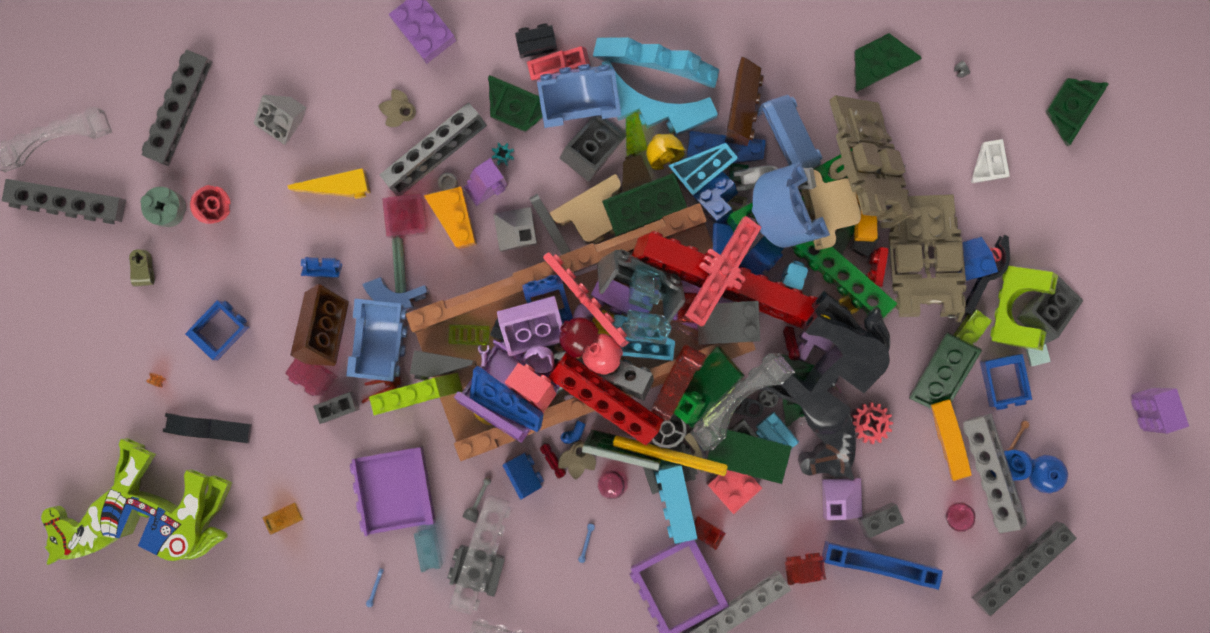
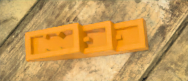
(951, 440)

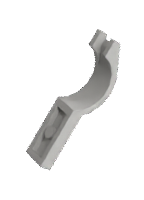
(751, 175)

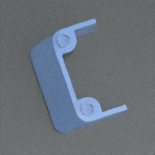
(790, 131)

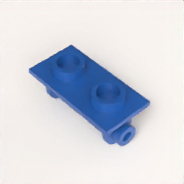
(328, 268)

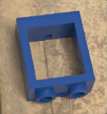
(547, 285)
(195, 335)
(1022, 378)

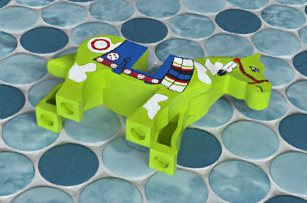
(171, 530)

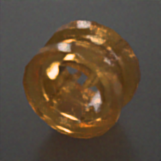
(156, 380)

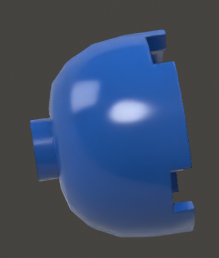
(1048, 474)

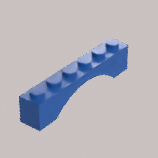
(882, 564)

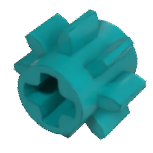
(508, 155)

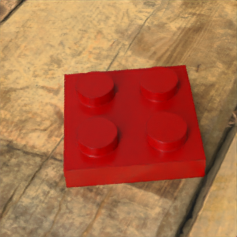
(878, 264)

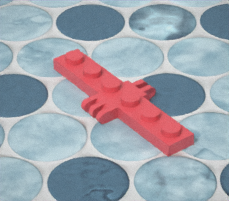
(723, 271)
(591, 304)

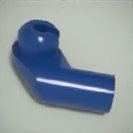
(573, 435)

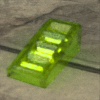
(634, 135)
(452, 327)

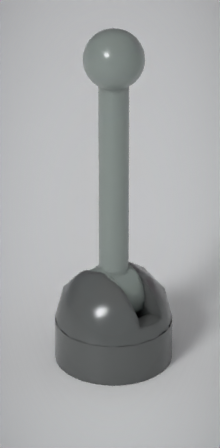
(472, 513)

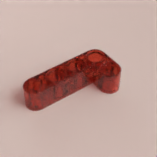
(677, 381)

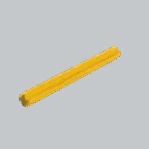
(670, 455)

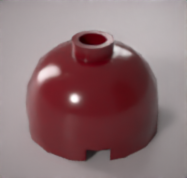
(576, 335)

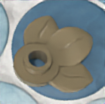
(394, 109)
(576, 462)

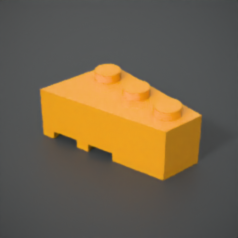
(453, 213)

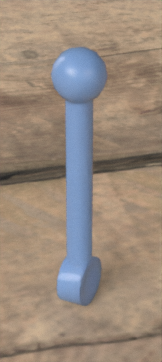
(582, 558)
(369, 603)

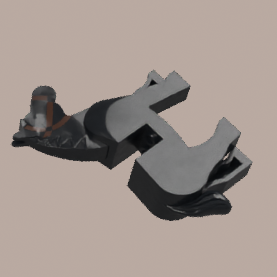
(857, 357)

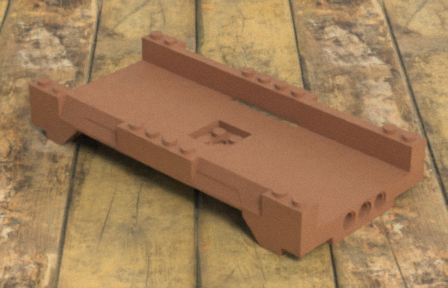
(481, 309)

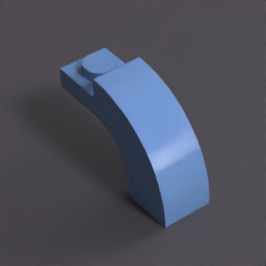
(380, 292)

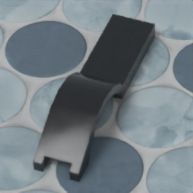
(981, 282)
(207, 428)

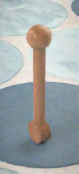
(1024, 425)

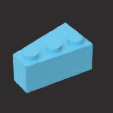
(703, 167)
(645, 349)

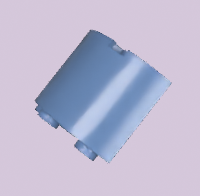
(578, 94)
(781, 208)
(377, 340)

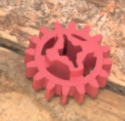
(875, 430)

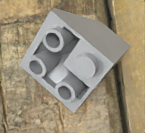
(279, 116)
(515, 229)

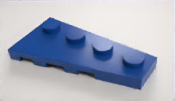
(701, 142)
(502, 400)

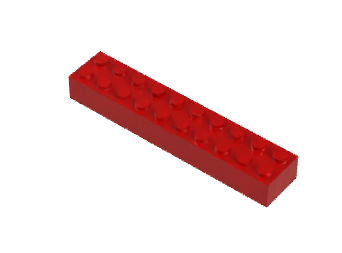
(684, 261)

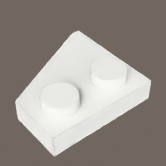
(991, 162)

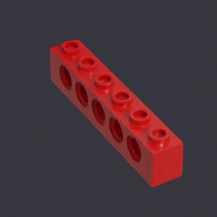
(606, 399)

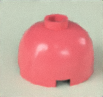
(210, 204)
(602, 355)

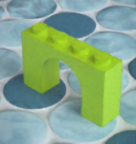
(1016, 282)
(415, 393)

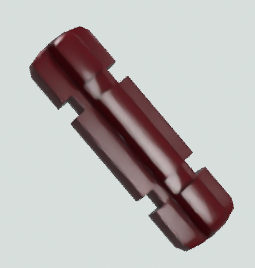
(791, 343)
(552, 460)

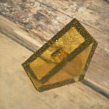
(282, 518)

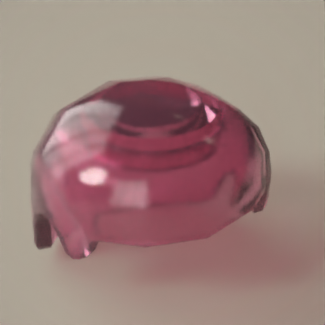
(612, 484)
(960, 517)

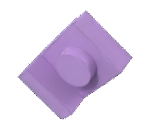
(810, 341)

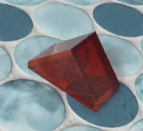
(680, 315)
(708, 532)

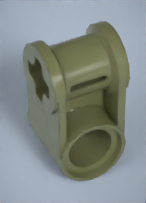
(141, 271)

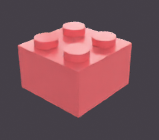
(531, 387)
(734, 489)

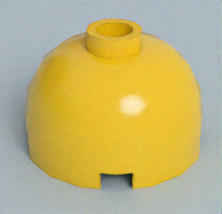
(664, 149)

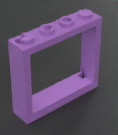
(646, 595)

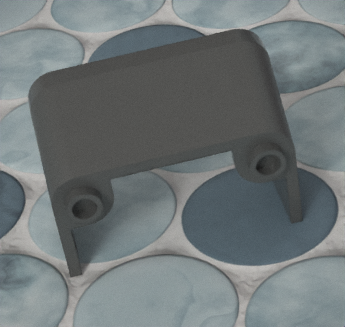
(621, 266)

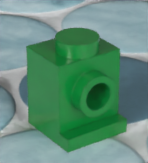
(686, 411)

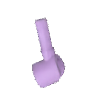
(483, 355)

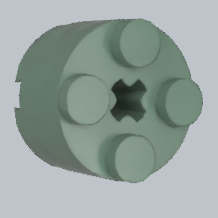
(153, 203)

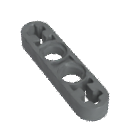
(549, 224)

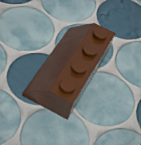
(743, 103)
(319, 327)

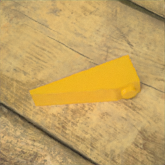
(346, 184)

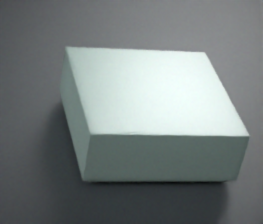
(1038, 357)

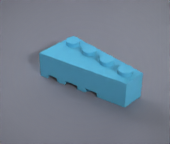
(677, 502)

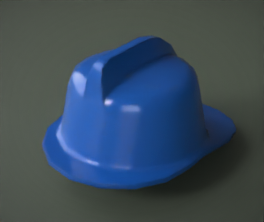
(1019, 464)

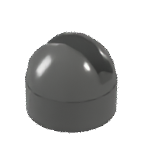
(962, 68)

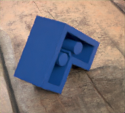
(714, 198)
(762, 257)

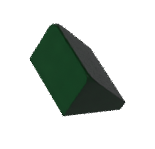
(735, 167)

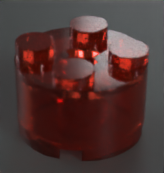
(805, 569)

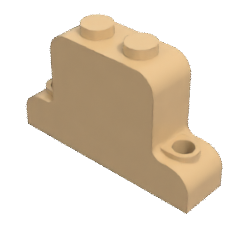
(835, 204)
(588, 211)

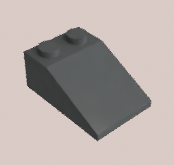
(592, 147)
(1051, 311)
(731, 324)
(432, 365)

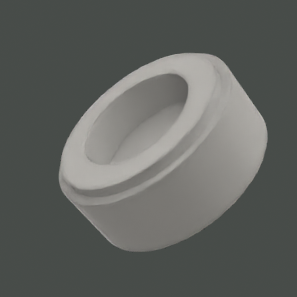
(447, 181)

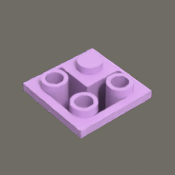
(842, 499)

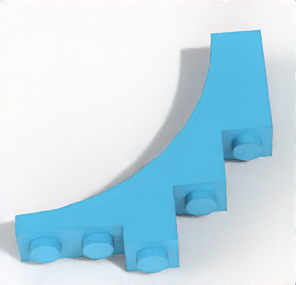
(655, 56)
(652, 112)

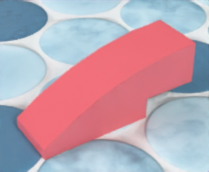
(553, 62)

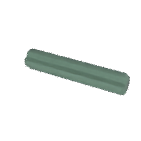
(399, 267)

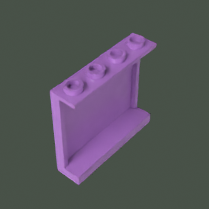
(500, 366)
(392, 491)

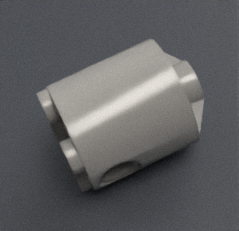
(670, 433)

